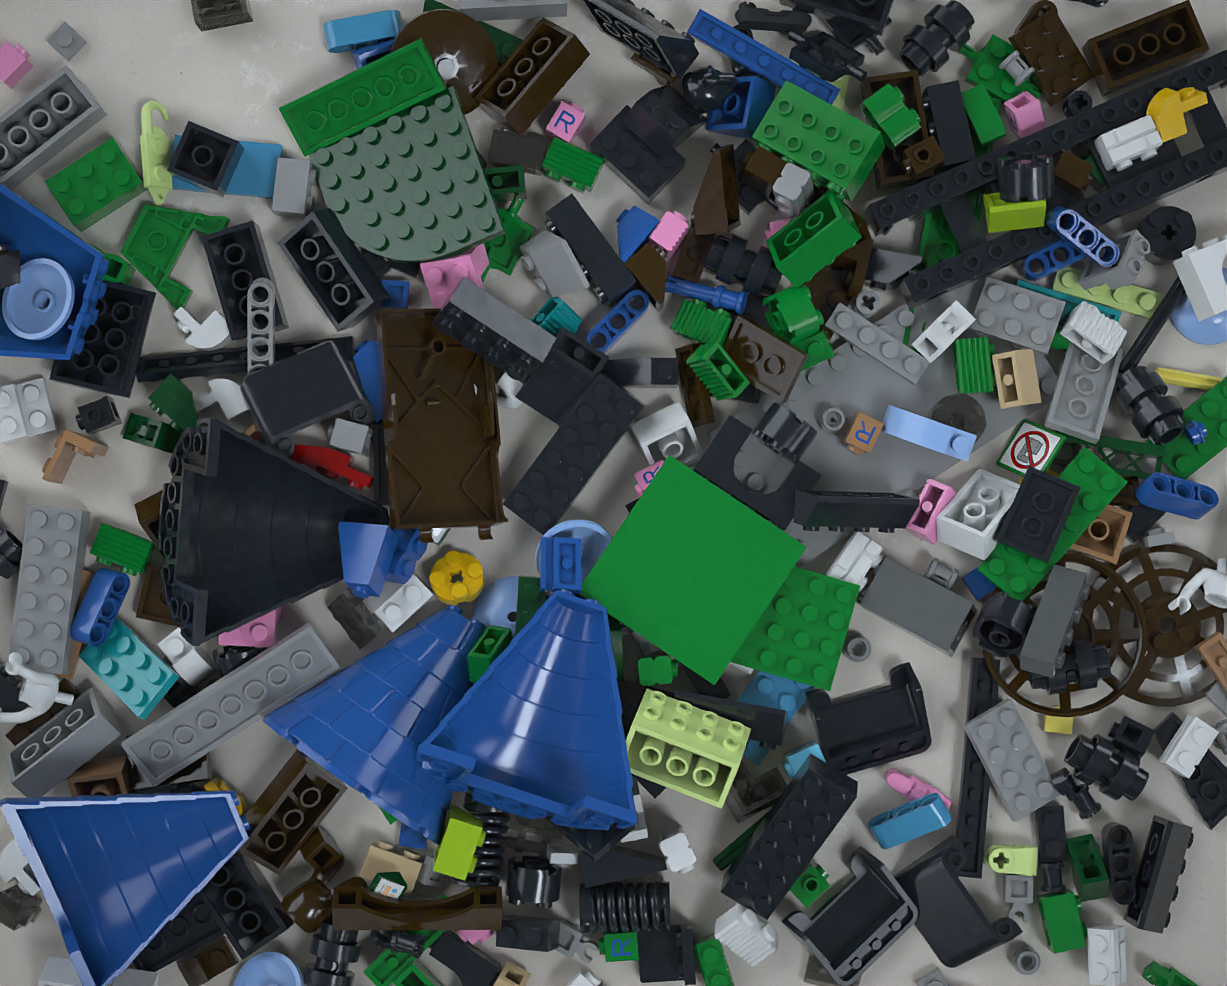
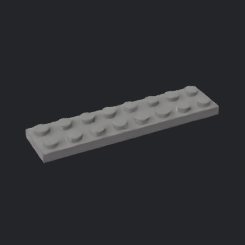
(231, 704)

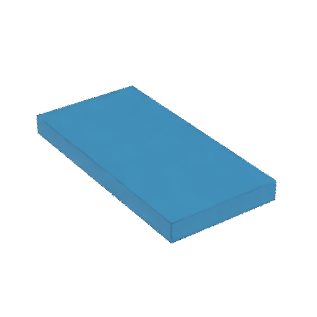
(253, 174)

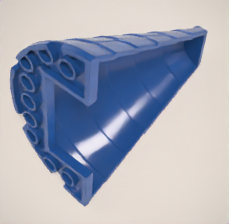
(379, 711)
(543, 725)
(122, 865)

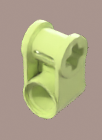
(1016, 859)

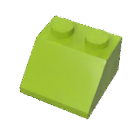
(458, 844)

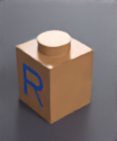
(862, 434)

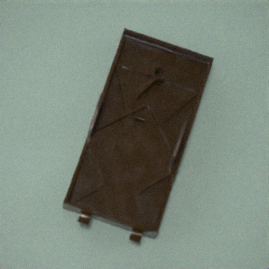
(436, 429)

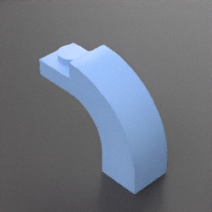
(928, 433)

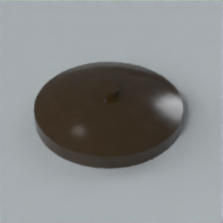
(458, 48)

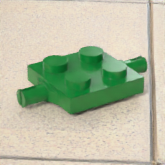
(986, 70)
(504, 250)

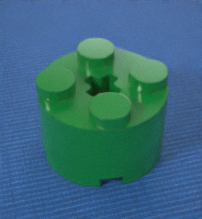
(793, 314)

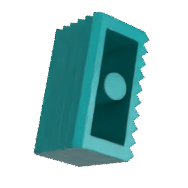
(556, 314)

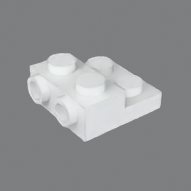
(25, 411)

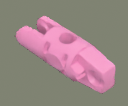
(911, 786)

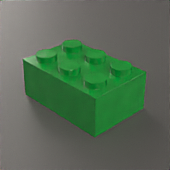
(96, 184)
(813, 239)

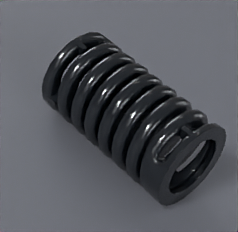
(493, 843)
(625, 907)

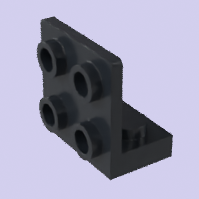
(667, 955)

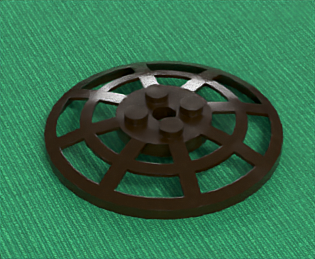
(1155, 607)
(1083, 630)

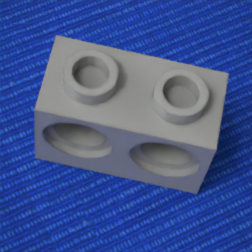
(350, 437)

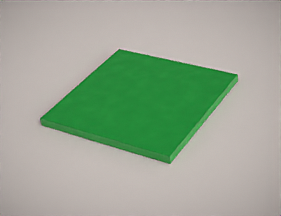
(692, 569)

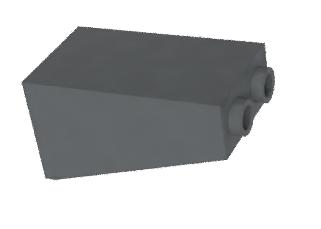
(918, 606)

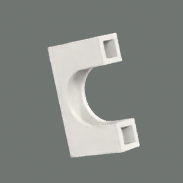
(1203, 277)

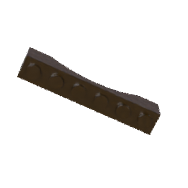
(364, 910)

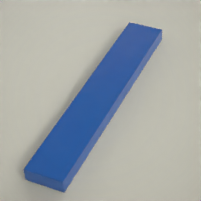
(757, 57)

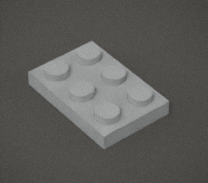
(1017, 315)

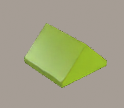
(1013, 215)

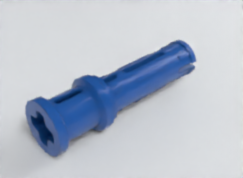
(718, 296)

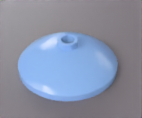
(41, 300)
(1206, 332)
(593, 541)
(497, 602)
(269, 970)

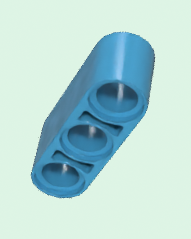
(362, 30)
(909, 821)

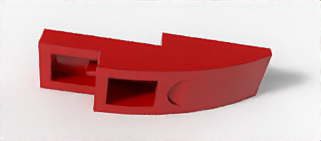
(333, 462)

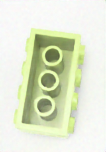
(685, 747)

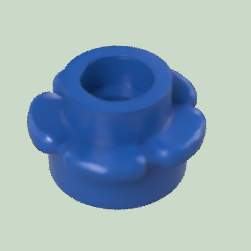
(1195, 432)

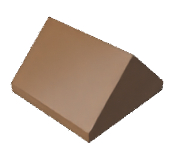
(1105, 535)

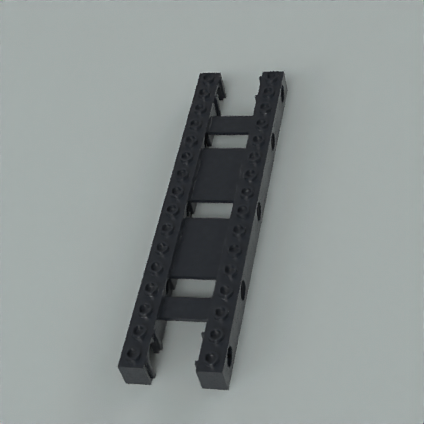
(1126, 192)

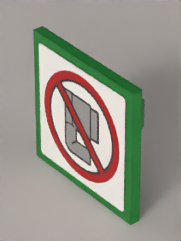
(1032, 447)

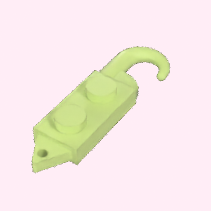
(155, 153)

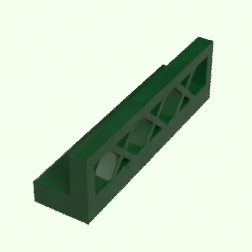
(1118, 446)

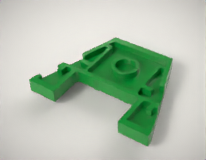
(159, 242)

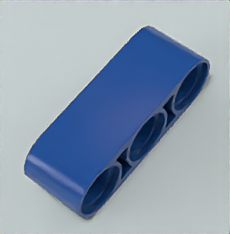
(1093, 241)
(1049, 263)
(622, 310)
(1177, 496)
(100, 607)

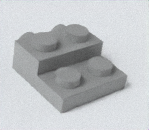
(1124, 272)

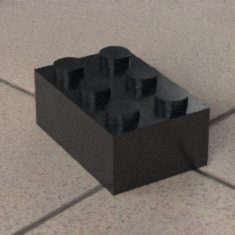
(633, 160)

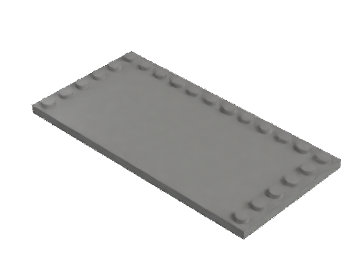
(864, 385)

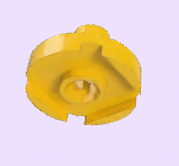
(453, 564)

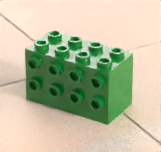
(820, 140)

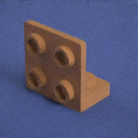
(66, 447)

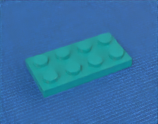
(130, 669)

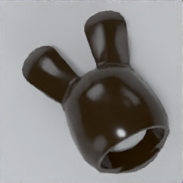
(312, 901)

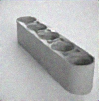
(260, 332)

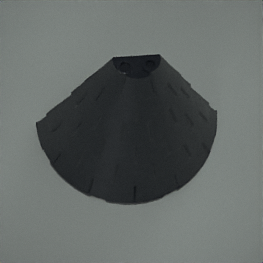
(247, 530)

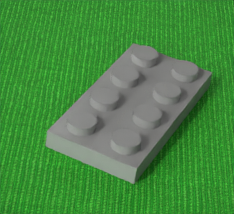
(1082, 394)
(1011, 759)

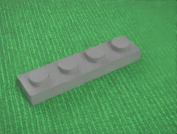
(877, 343)

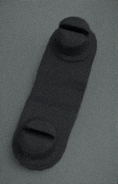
(768, 20)

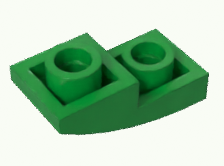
(982, 115)

